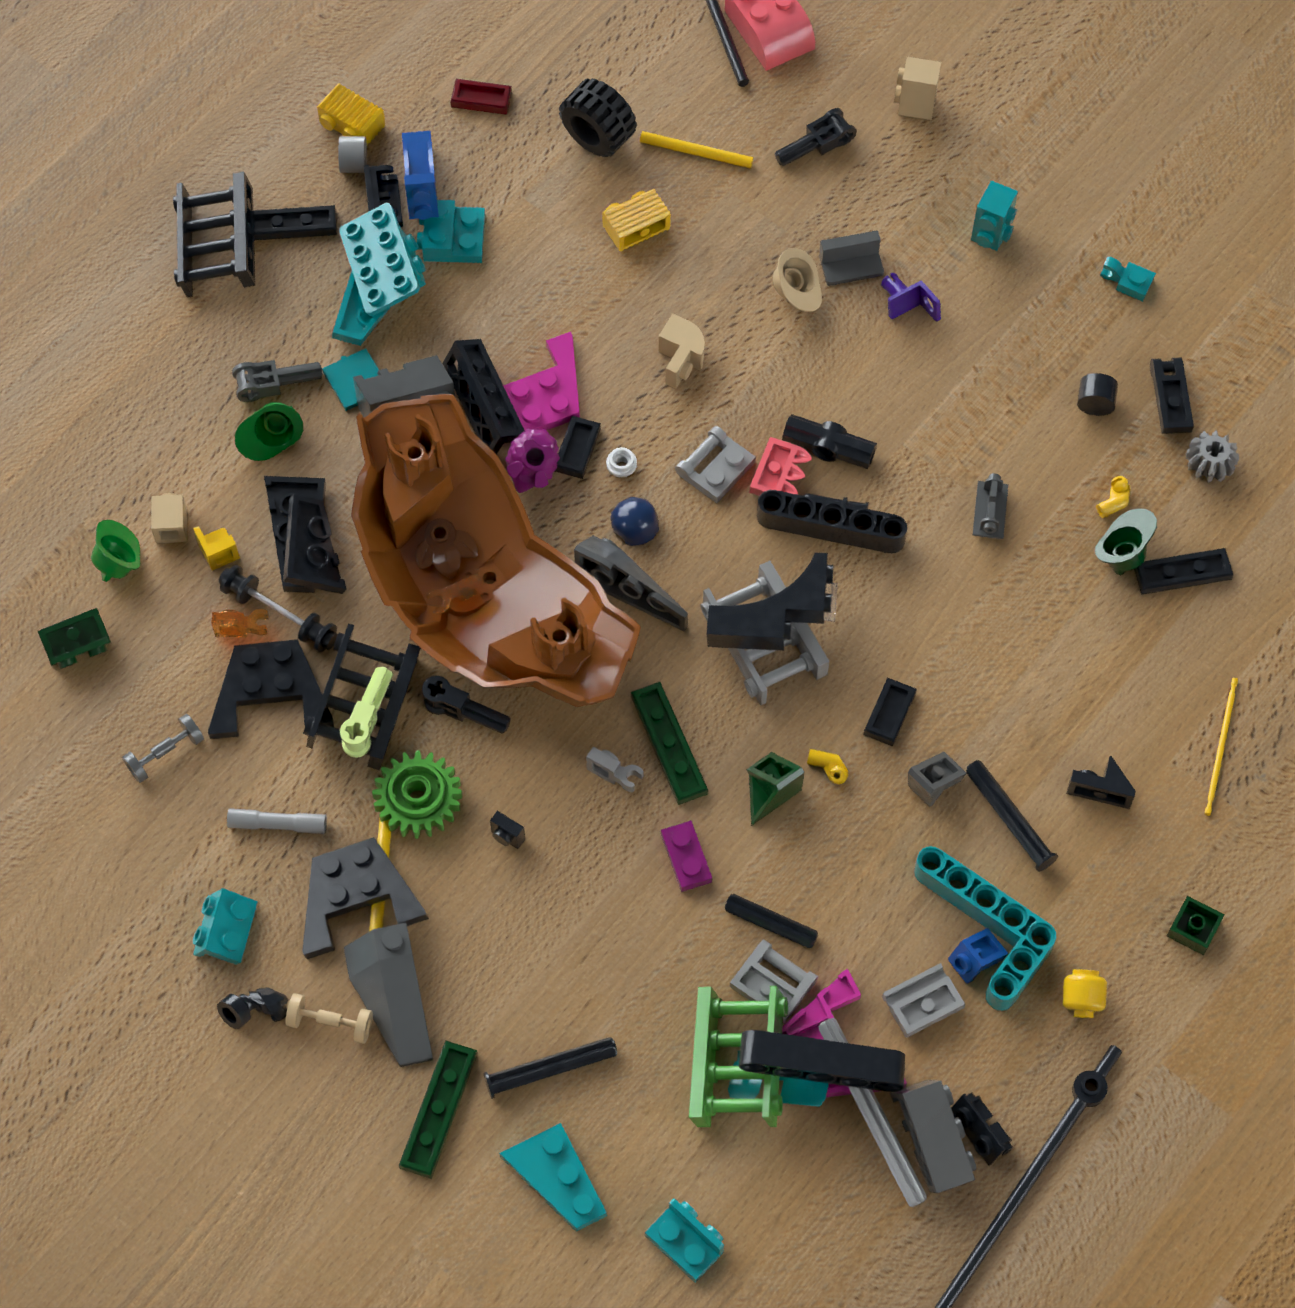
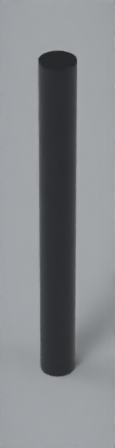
(728, 42)

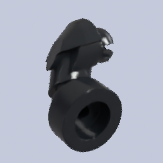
(236, 1009)

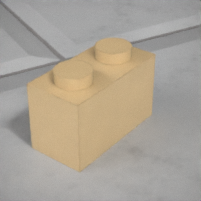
(917, 88)

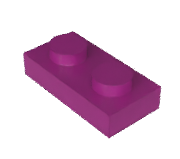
(686, 856)

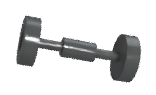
(164, 747)

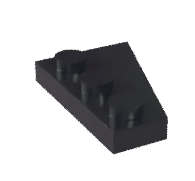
(309, 548)

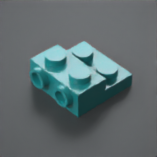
(453, 235)

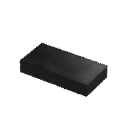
(577, 447)
(890, 712)

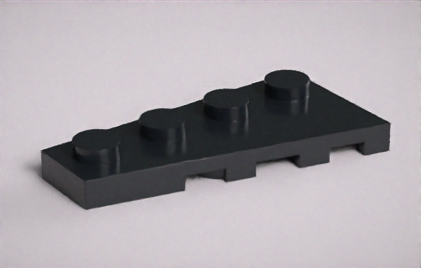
(279, 492)

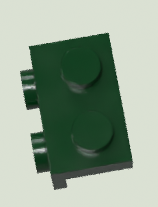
(75, 637)

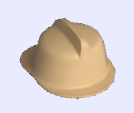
(798, 280)

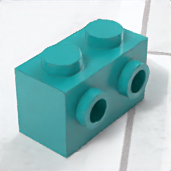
(995, 216)

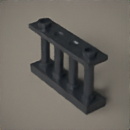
(240, 242)
(395, 693)

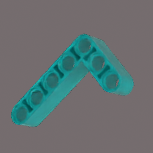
(993, 918)

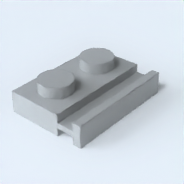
(923, 1000)

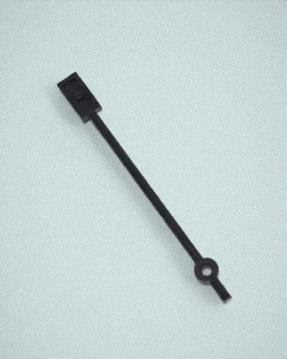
(1082, 1099)

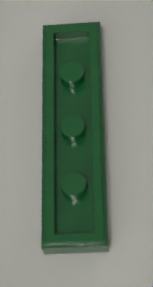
(669, 743)
(438, 1109)

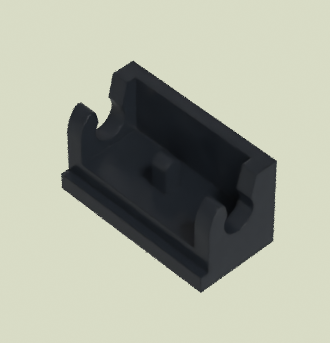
(383, 189)

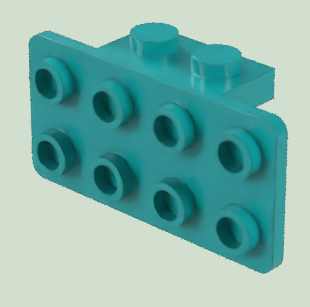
(382, 259)

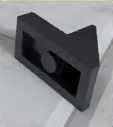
(1109, 789)

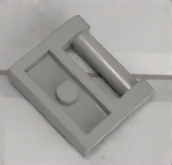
(724, 469)
(754, 980)

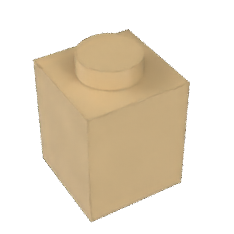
(169, 518)

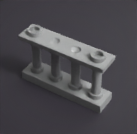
(811, 657)

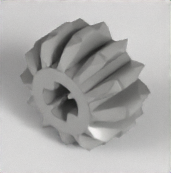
(1212, 456)

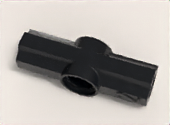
(829, 441)

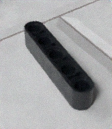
(843, 532)
(822, 1061)

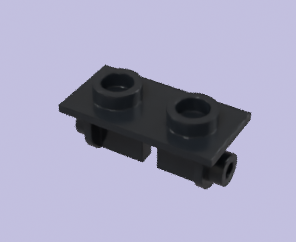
(988, 1140)

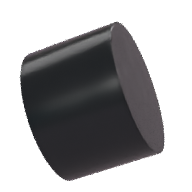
(1097, 394)

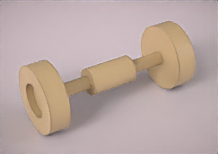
(296, 1011)

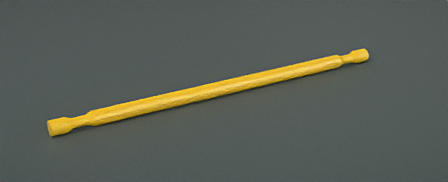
(1221, 746)

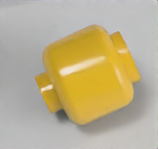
(1084, 993)

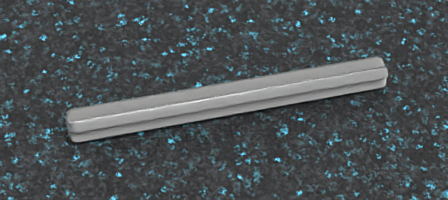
(881, 1129)

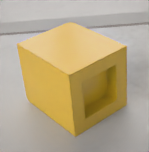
(217, 547)

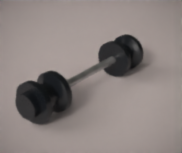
(233, 580)

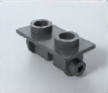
(990, 508)

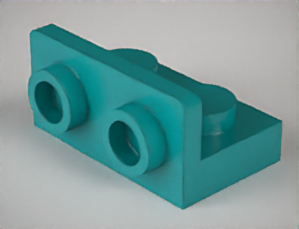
(686, 1239)

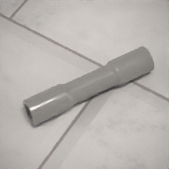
(297, 822)

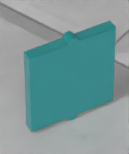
(341, 375)

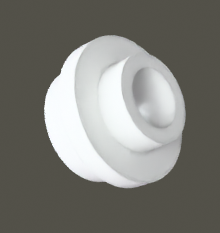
(621, 455)

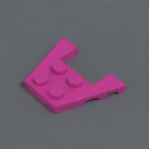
(550, 395)
(807, 1020)

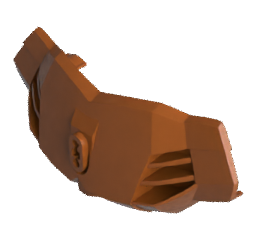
(543, 615)

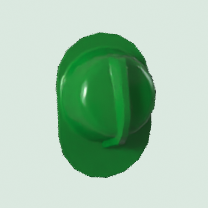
(268, 431)
(115, 550)

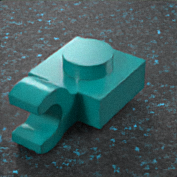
(1131, 280)

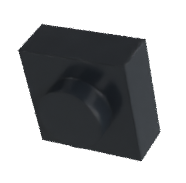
(507, 830)

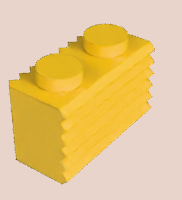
(350, 114)
(636, 219)

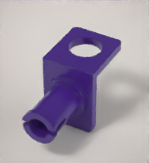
(907, 298)

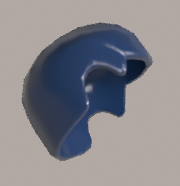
(635, 521)

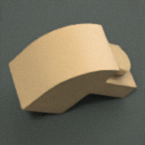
(685, 346)

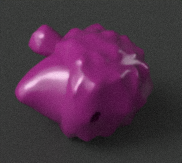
(532, 459)

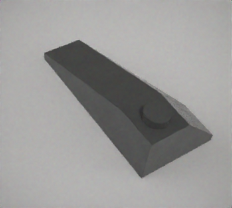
(627, 581)
(387, 983)

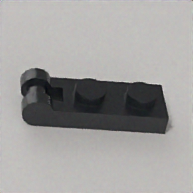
(1172, 396)

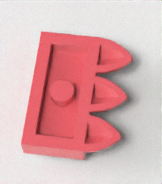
(779, 467)

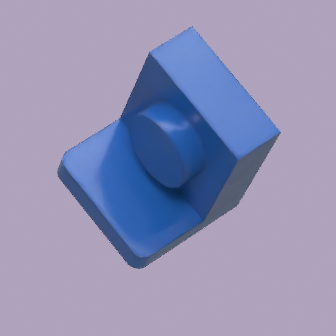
(976, 954)

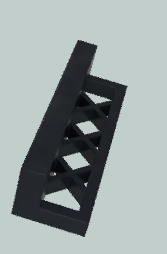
(485, 392)

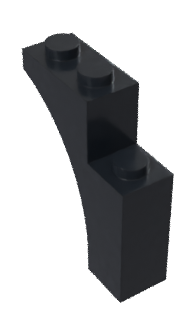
(769, 621)

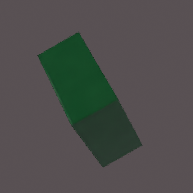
(1195, 925)

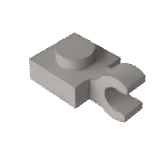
(608, 767)

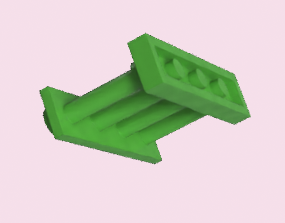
(707, 1072)

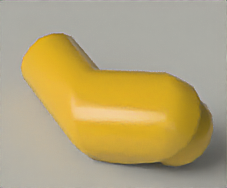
(831, 764)

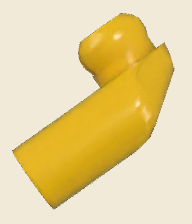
(1118, 498)

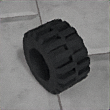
(597, 117)

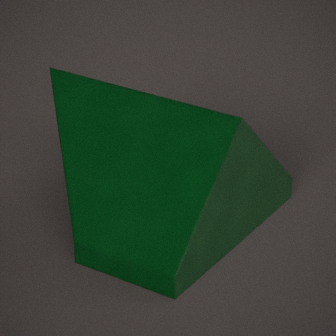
(772, 783)

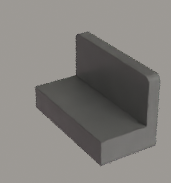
(851, 258)

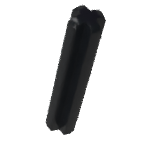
(771, 920)

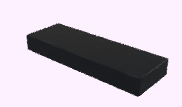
(295, 222)
(1184, 571)

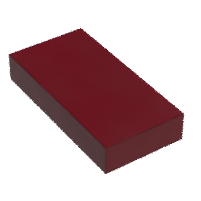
(481, 96)

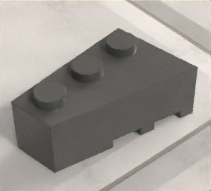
(415, 380)
(936, 1135)

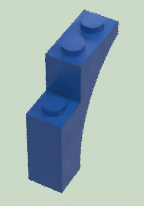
(419, 175)

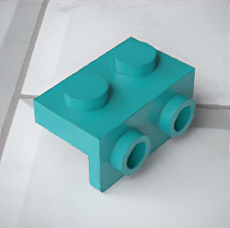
(224, 926)

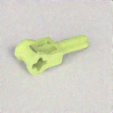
(358, 729)

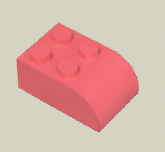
(772, 29)

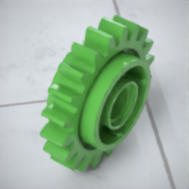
(417, 813)

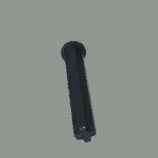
(1011, 815)
(550, 1066)

